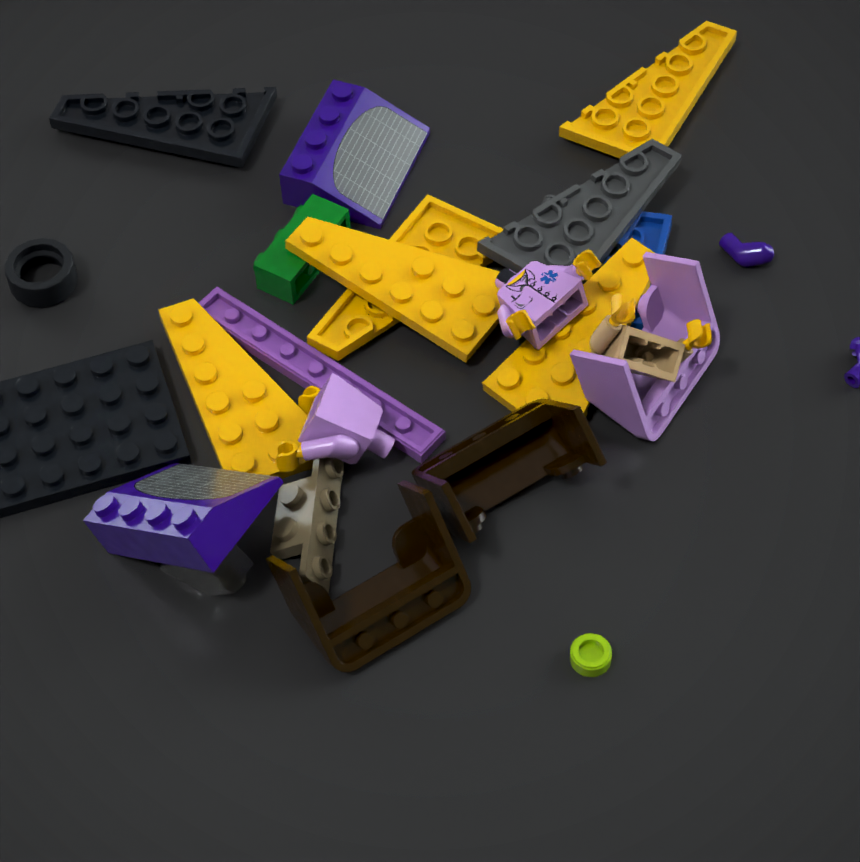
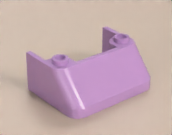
(639, 401)

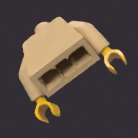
(644, 351)

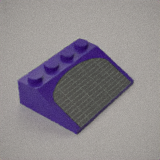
(354, 154)
(181, 514)

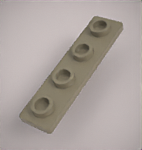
(308, 520)

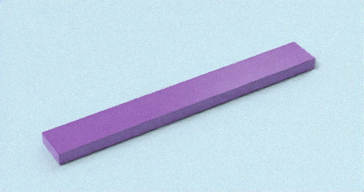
(311, 367)

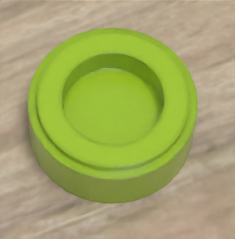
(590, 655)

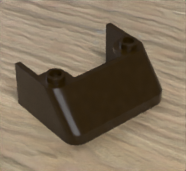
(506, 458)
(391, 605)

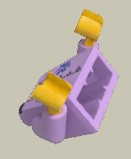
(542, 298)
(337, 426)

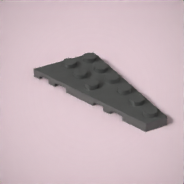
(587, 214)

